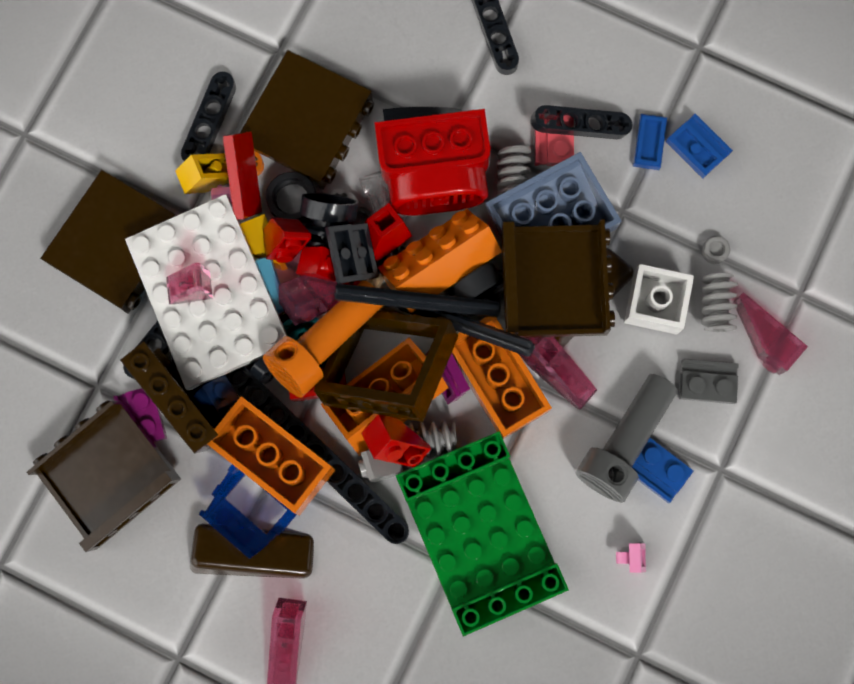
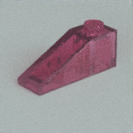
(770, 339)
(559, 371)
(286, 641)

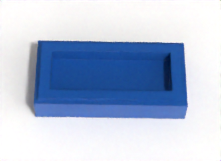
(650, 142)

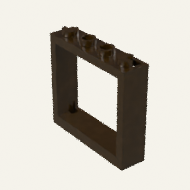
(384, 402)

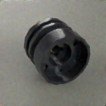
(325, 212)

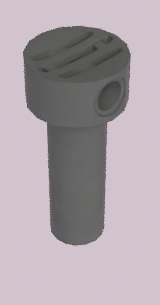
(611, 469)

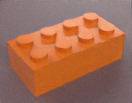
(441, 256)
(391, 373)
(500, 382)
(270, 456)

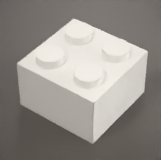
(659, 299)

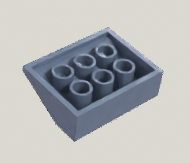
(556, 197)

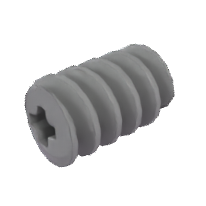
(511, 167)
(718, 302)
(437, 438)

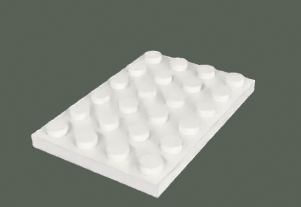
(214, 333)

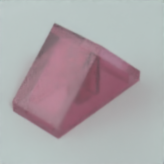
(189, 285)

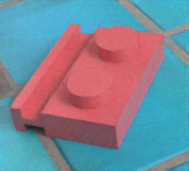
(553, 148)

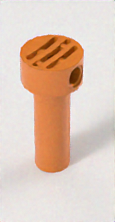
(298, 361)

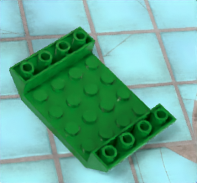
(481, 534)

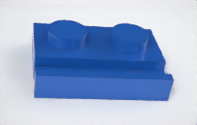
(699, 146)
(661, 471)

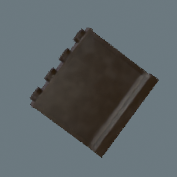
(308, 118)
(93, 241)
(557, 280)
(167, 391)
(105, 473)

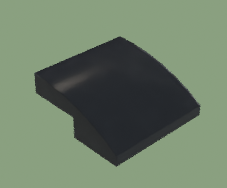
(351, 253)

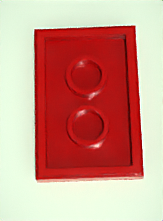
(242, 174)

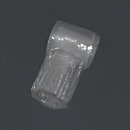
(375, 191)

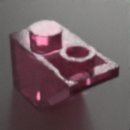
(306, 298)

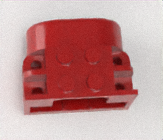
(435, 161)

